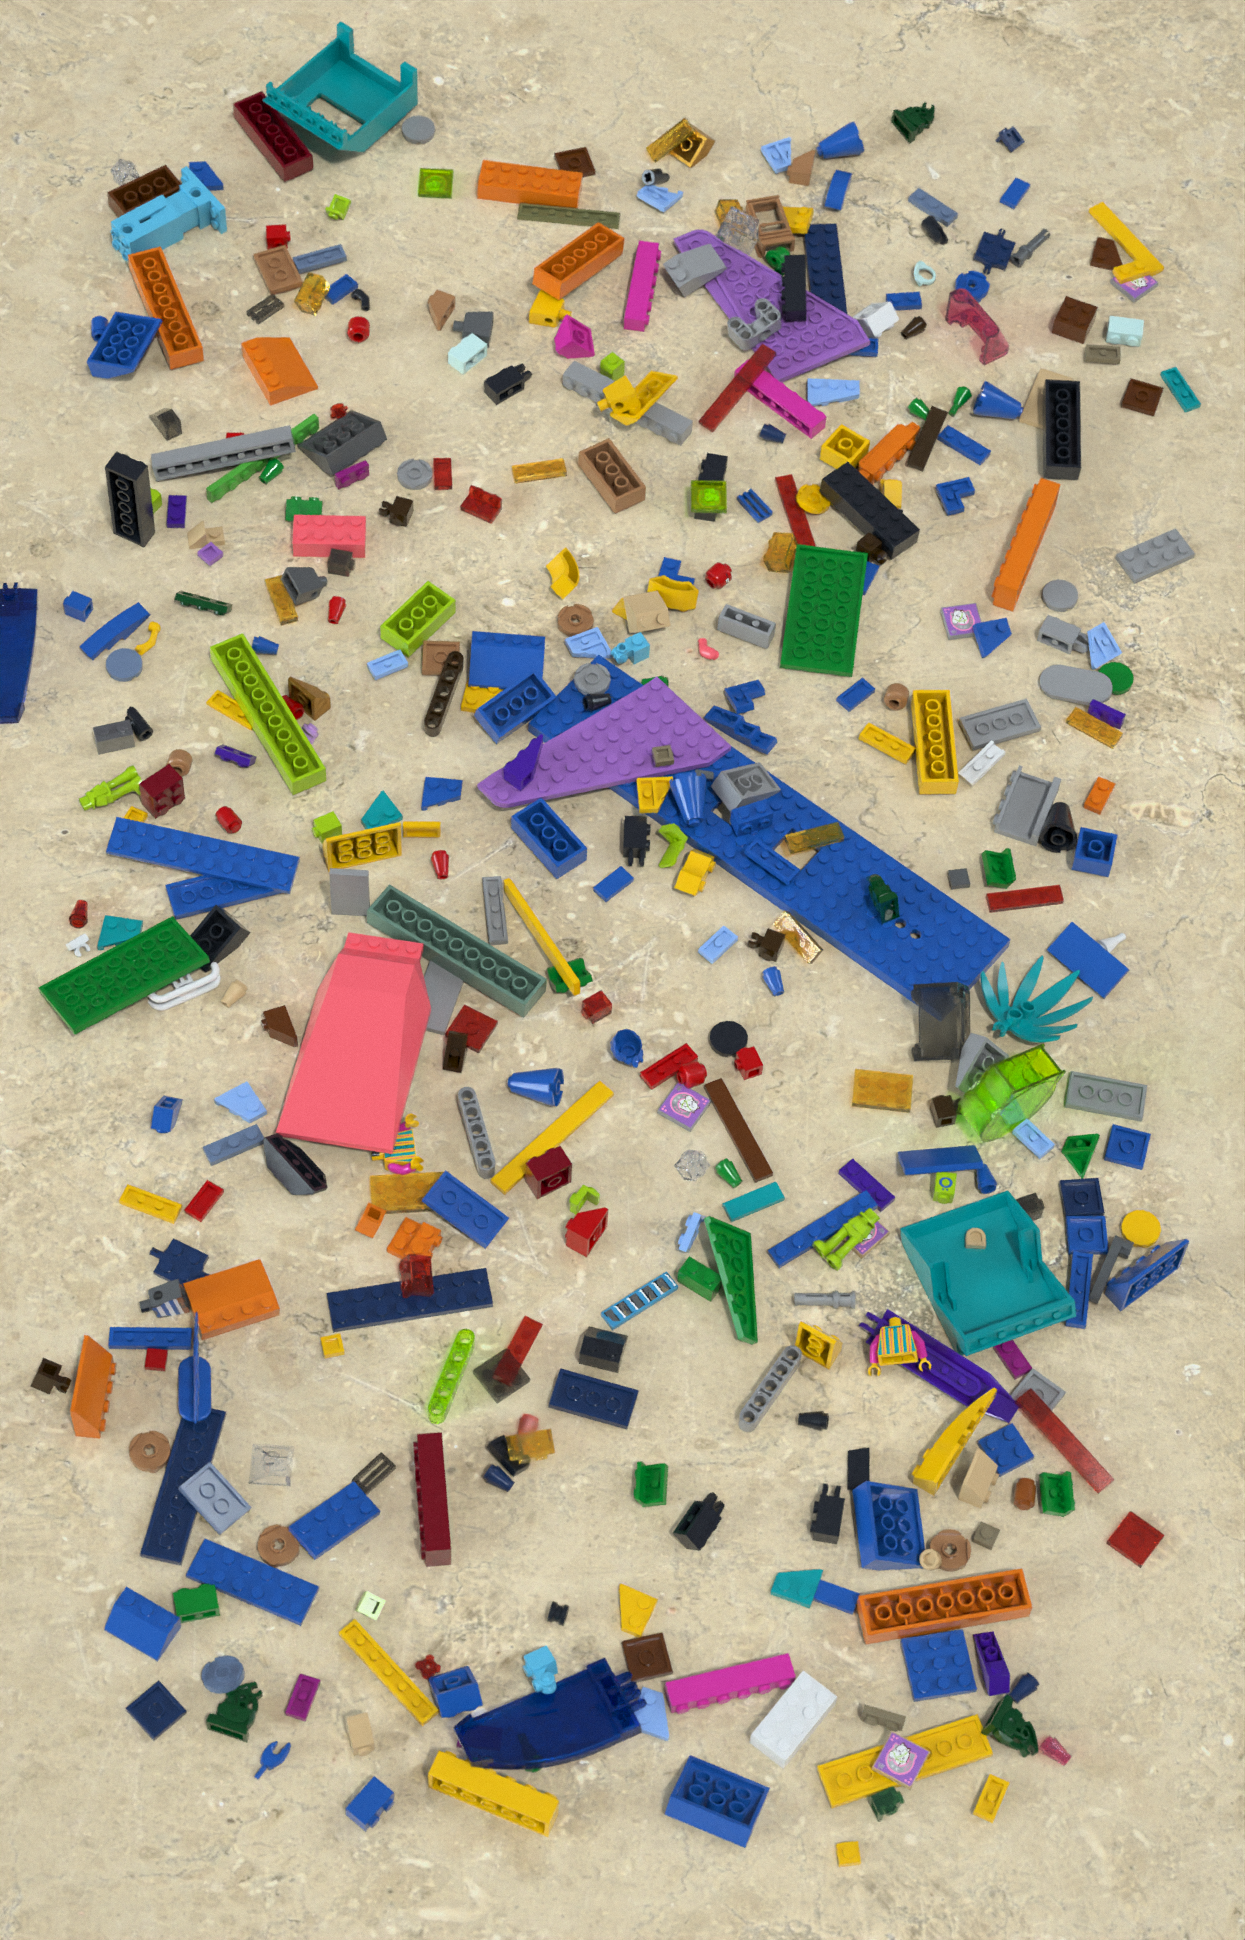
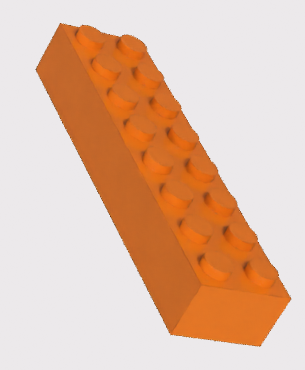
(165, 302)
(1025, 544)
(943, 1606)

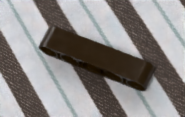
(441, 701)

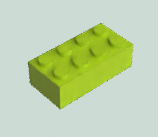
(418, 619)

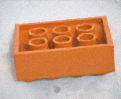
(277, 368)
(232, 1299)
(92, 1389)

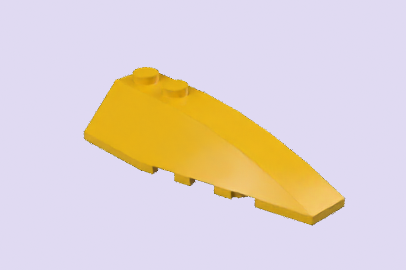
(950, 1444)

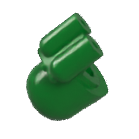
(775, 257)

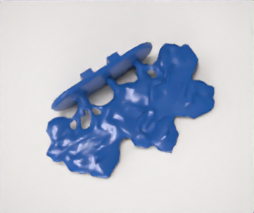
(194, 1384)

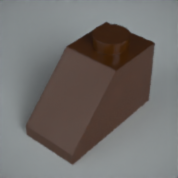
(279, 1026)

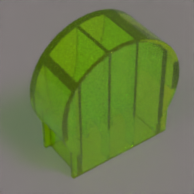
(1010, 1093)

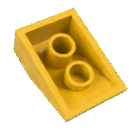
(817, 1344)

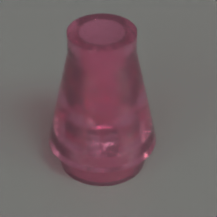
(1053, 1749)

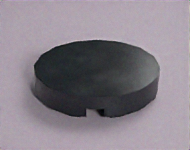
(728, 1038)

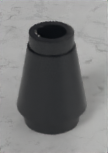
(595, 701)
(815, 1420)

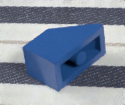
(166, 1114)

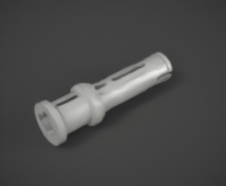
(831, 1299)

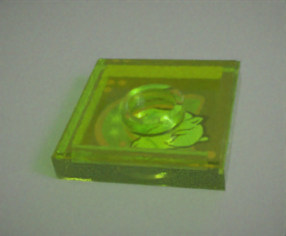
(435, 183)
(708, 496)

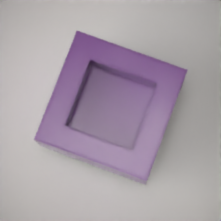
(210, 554)

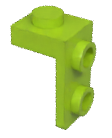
(676, 839)

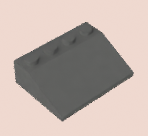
(343, 442)

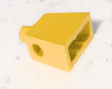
(547, 310)
(619, 397)

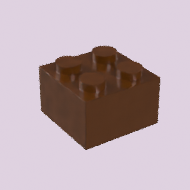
(1074, 320)

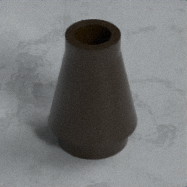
(915, 327)

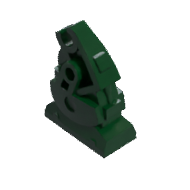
(913, 120)
(883, 898)
(234, 1715)
(1010, 1728)

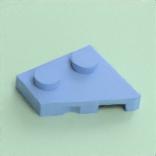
(659, 197)

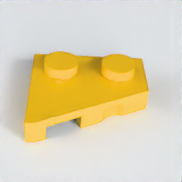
(799, 218)
(652, 793)
(635, 1610)

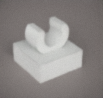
(77, 943)

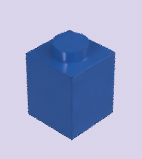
(78, 606)

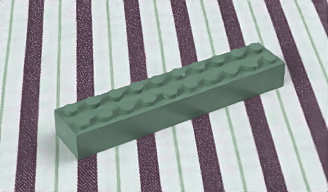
(457, 950)

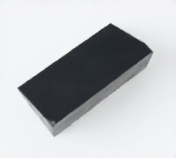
(858, 1467)

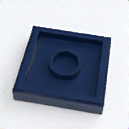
(1081, 1197)
(156, 1710)

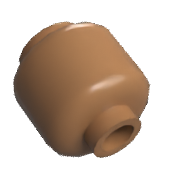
(896, 696)
(180, 761)

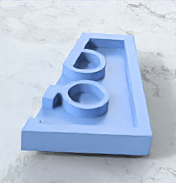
(831, 390)

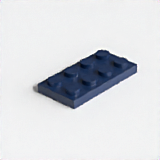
(593, 1398)

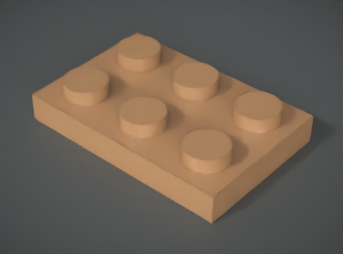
(278, 270)

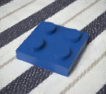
(1006, 1449)

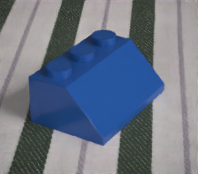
(142, 1624)

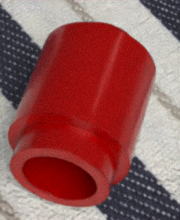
(228, 819)

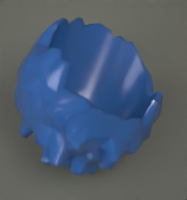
(627, 1047)

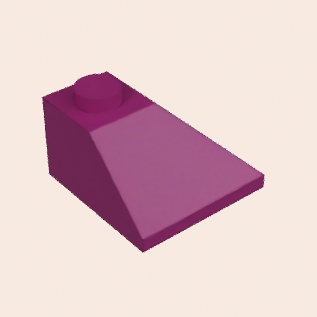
(574, 339)

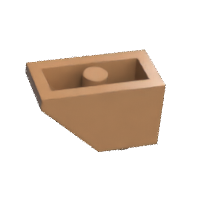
(801, 168)
(441, 307)

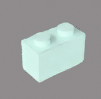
(1124, 331)
(467, 353)

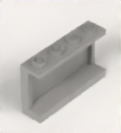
(1025, 807)

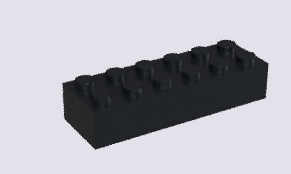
(1061, 429)
(130, 499)
(869, 509)

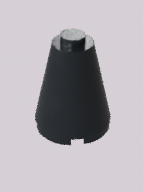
(1059, 829)

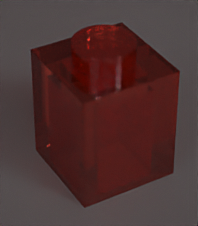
(596, 1007)

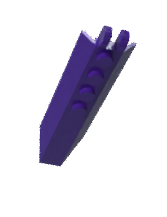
(951, 1371)

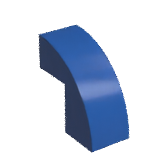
(838, 188)

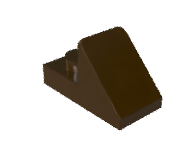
(455, 1051)

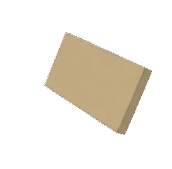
(1033, 409)

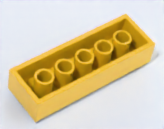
(934, 742)
(493, 1793)

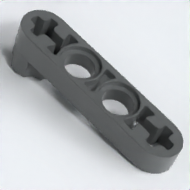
(1118, 1247)

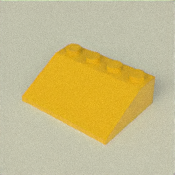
(363, 846)

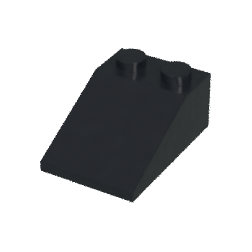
(219, 935)

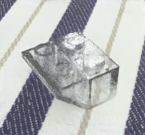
(739, 230)

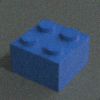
(1094, 852)

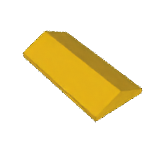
(648, 392)

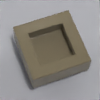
(662, 755)
(986, 1535)

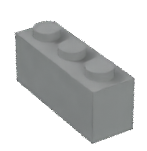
(746, 626)

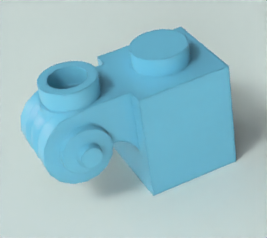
(634, 648)
(541, 1667)

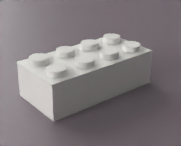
(793, 1719)

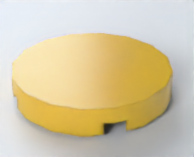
(812, 500)
(1141, 1228)

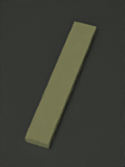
(567, 215)

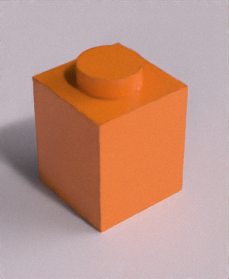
(370, 1220)

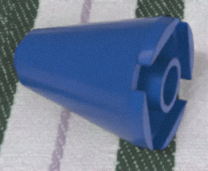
(841, 143)
(996, 403)
(690, 795)
(538, 1085)

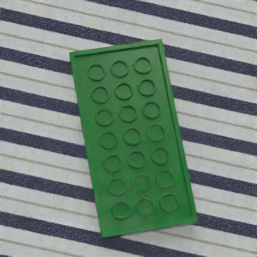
(824, 610)
(123, 975)

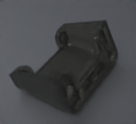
(942, 1021)

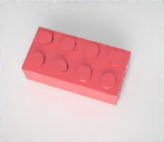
(320, 533)

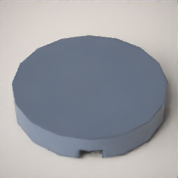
(124, 664)
(223, 1674)

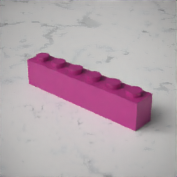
(641, 286)
(787, 404)
(729, 1683)

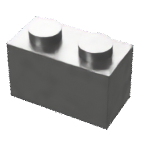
(114, 737)

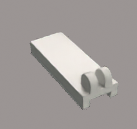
(981, 764)

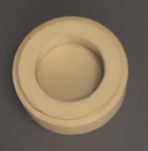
(930, 1559)

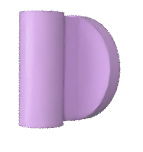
(310, 732)

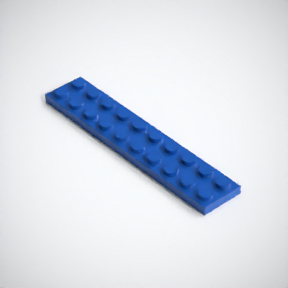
(203, 855)

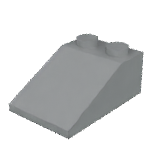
(694, 268)
(744, 785)
(975, 1059)

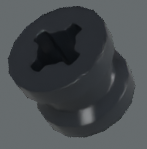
(558, 1613)

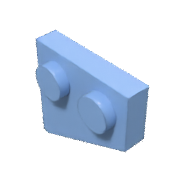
(778, 154)
(588, 644)
(1101, 646)
(242, 1102)
(686, 1240)
(653, 1715)

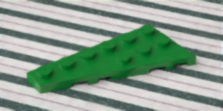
(735, 1265)

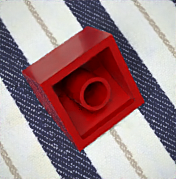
(586, 1230)

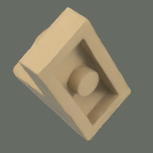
(201, 536)

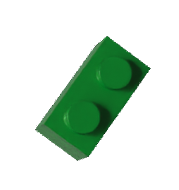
(699, 1279)
(196, 1603)

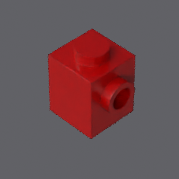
(277, 236)
(748, 1063)

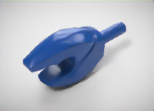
(270, 1760)

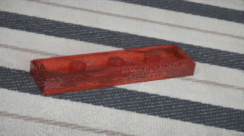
(1024, 898)
(517, 1351)

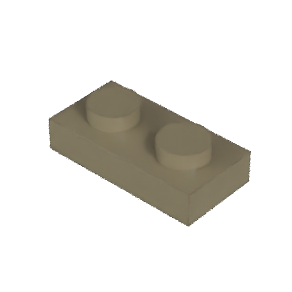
(1102, 354)
(891, 1721)

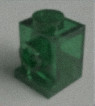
(885, 1802)

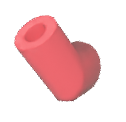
(706, 651)

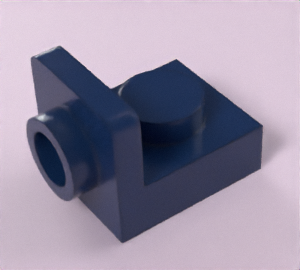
(1011, 138)

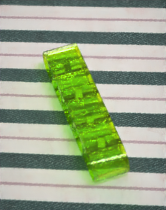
(447, 1384)

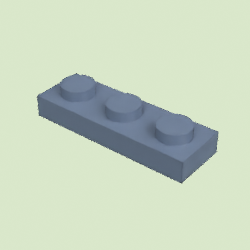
(933, 207)
(319, 258)
(233, 1145)

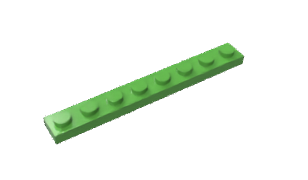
(246, 470)

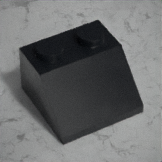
(602, 1349)

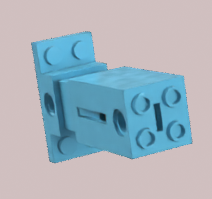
(166, 219)

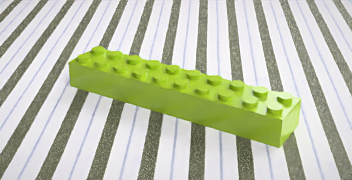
(268, 714)

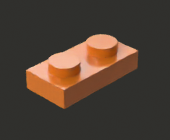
(1099, 795)

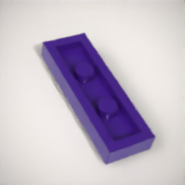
(862, 1181)

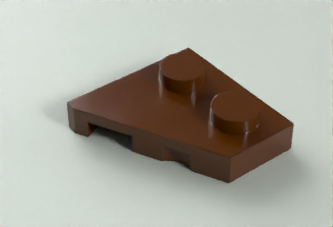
(1105, 254)

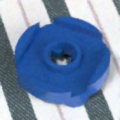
(976, 278)

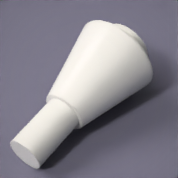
(1110, 943)

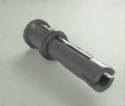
(1026, 251)

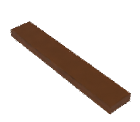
(738, 1130)

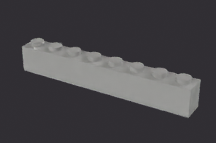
(657, 418)
(223, 453)

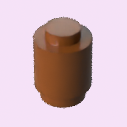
(1025, 1493)

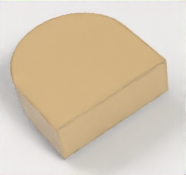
(975, 1239)

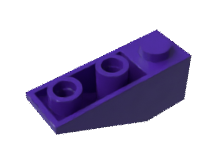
(522, 769)
(992, 1664)

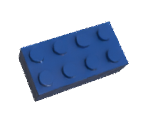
(514, 706)
(549, 838)

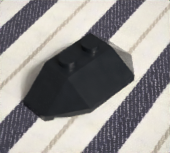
(293, 1166)

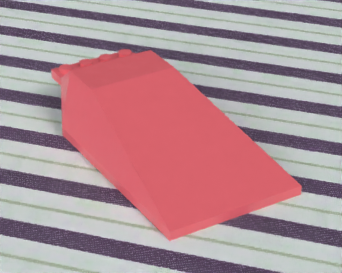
(360, 1047)

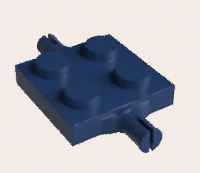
(994, 251)
(180, 1262)

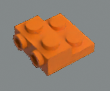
(415, 1239)

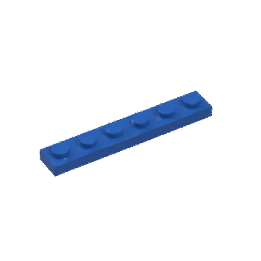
(820, 1229)

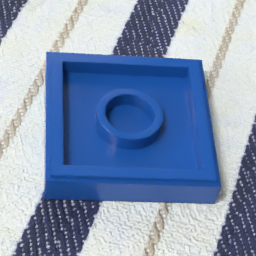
(1127, 1147)
(1086, 1234)

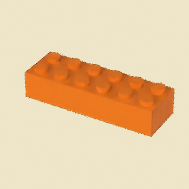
(529, 184)
(578, 261)

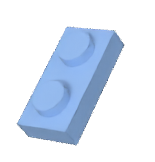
(387, 664)
(718, 944)
(1033, 1138)

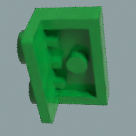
(297, 506)
(999, 868)
(578, 968)
(651, 1484)
(1057, 1493)

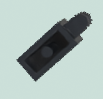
(506, 383)
(635, 839)
(828, 1517)
(699, 1522)

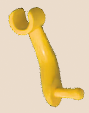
(155, 628)

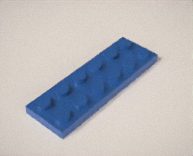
(204, 892)
(253, 1582)

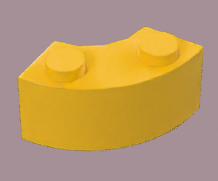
(564, 573)
(675, 593)
(695, 871)

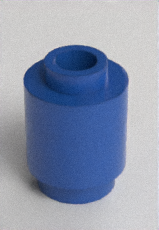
(98, 325)

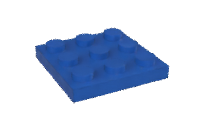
(938, 1665)

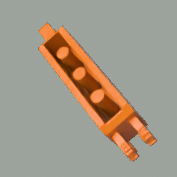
(888, 451)

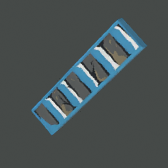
(639, 1300)

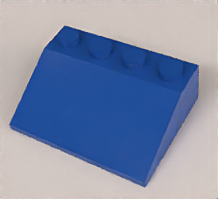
(122, 345)
(504, 658)
(1146, 1273)
(888, 1526)
(717, 1801)

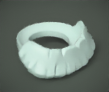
(918, 278)

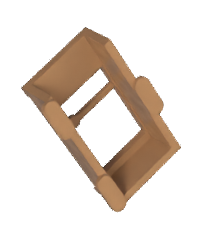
(772, 237)

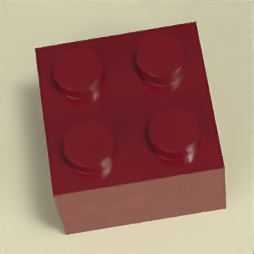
(162, 791)
(548, 1172)

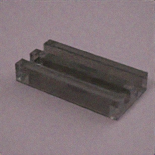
(267, 311)
(379, 1479)

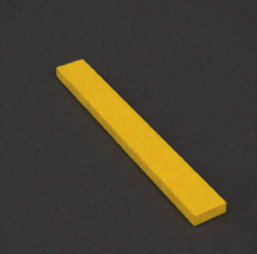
(542, 936)
(553, 1135)

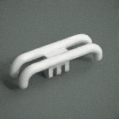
(186, 990)

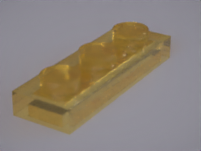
(670, 140)
(539, 470)
(281, 600)
(1094, 728)
(814, 838)
(798, 937)

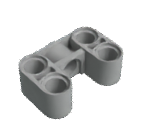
(749, 335)

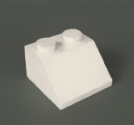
(877, 318)

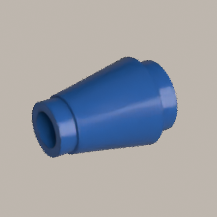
(264, 646)
(773, 979)
(985, 1180)

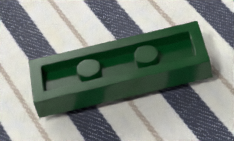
(203, 603)

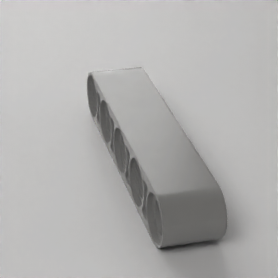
(479, 1140)
(773, 1380)

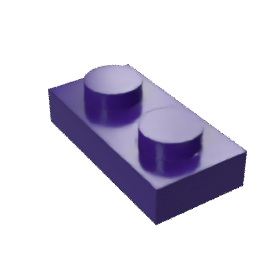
(176, 511)
(1106, 714)
(228, 753)

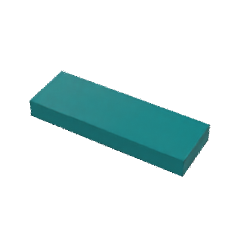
(1180, 389)
(753, 1201)

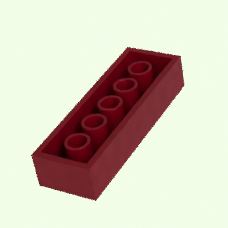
(273, 136)
(432, 1499)

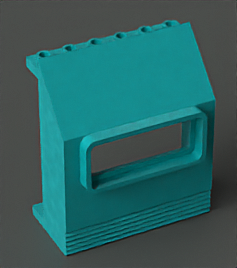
(351, 87)

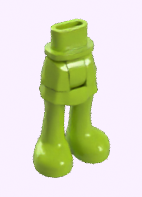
(102, 795)
(856, 1228)

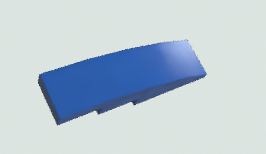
(119, 627)
(743, 732)

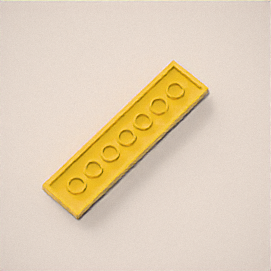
(949, 1748)

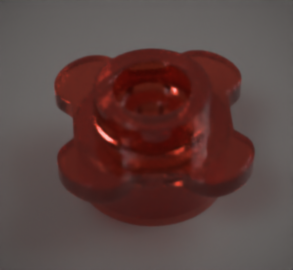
(338, 410)
(427, 1673)

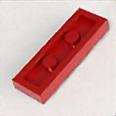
(668, 1066)

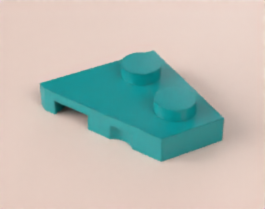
(381, 813)
(117, 930)
(797, 1586)

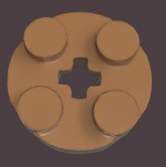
(577, 611)
(153, 1462)
(958, 1543)
(276, 1557)

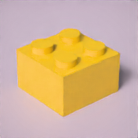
(844, 447)

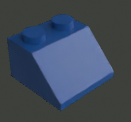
(455, 1692)

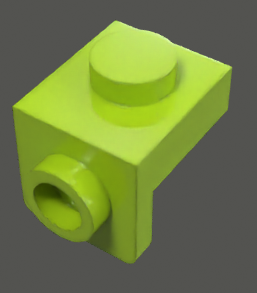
(338, 207)
(578, 1199)

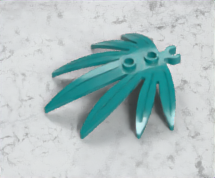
(1023, 1015)

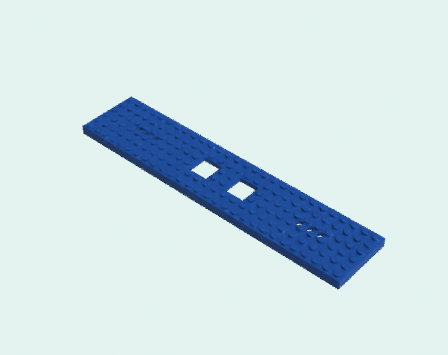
(833, 887)

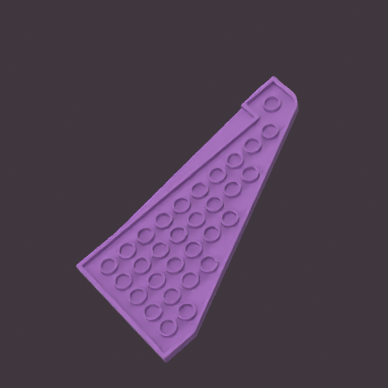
(798, 344)
(616, 748)

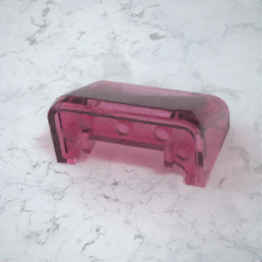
(965, 310)

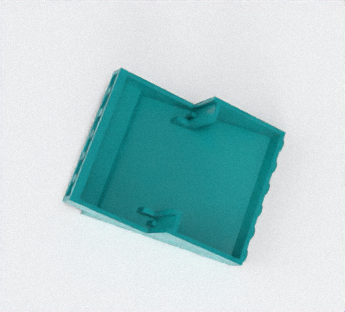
(990, 1291)

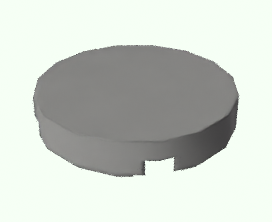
(418, 129)
(414, 474)
(1060, 595)
(592, 679)

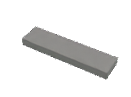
(495, 910)

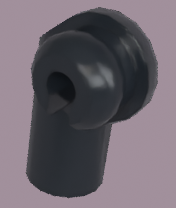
(365, 301)

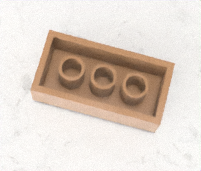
(612, 475)

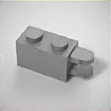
(1062, 636)

